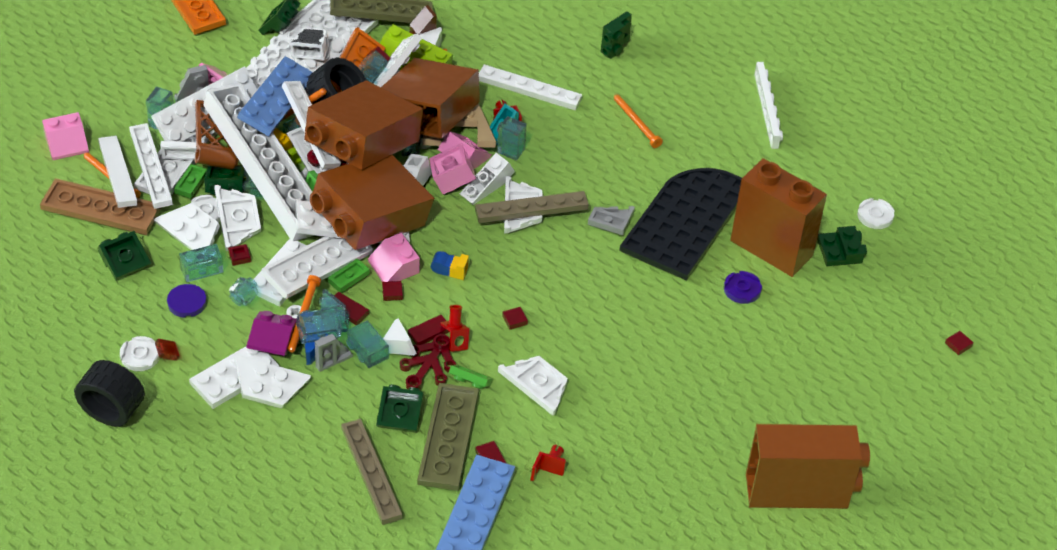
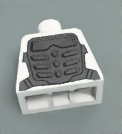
(310, 43)

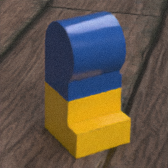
(450, 265)

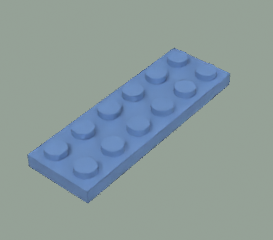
(270, 102)
(477, 505)

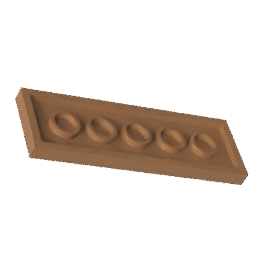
(98, 207)

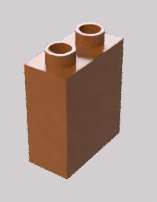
(440, 89)
(363, 124)
(371, 202)
(778, 217)
(805, 466)

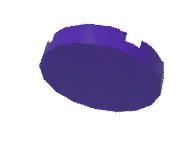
(742, 287)
(186, 300)

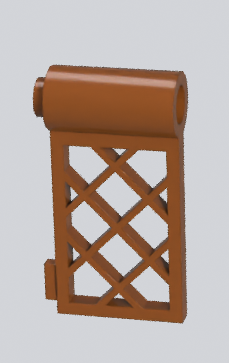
(213, 153)

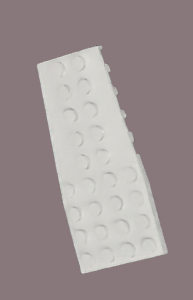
(314, 14)

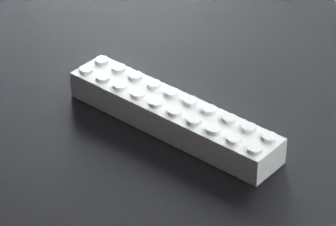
(260, 156)

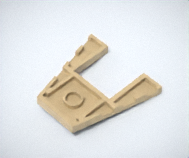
(474, 118)

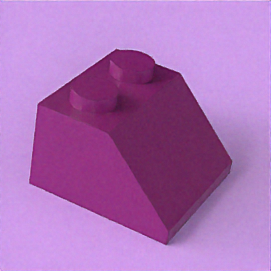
(271, 333)

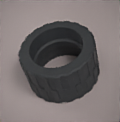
(336, 69)
(109, 393)

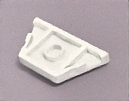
(520, 191)
(237, 216)
(189, 226)
(538, 381)
(268, 382)

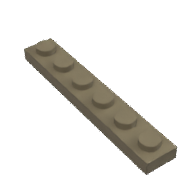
(531, 207)
(371, 472)

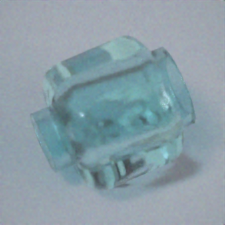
(243, 291)

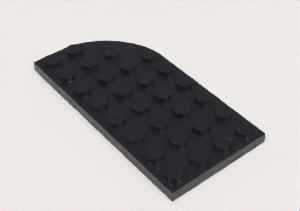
(684, 220)

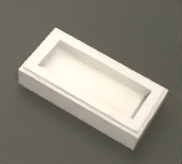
(178, 150)

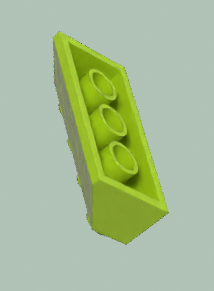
(426, 50)

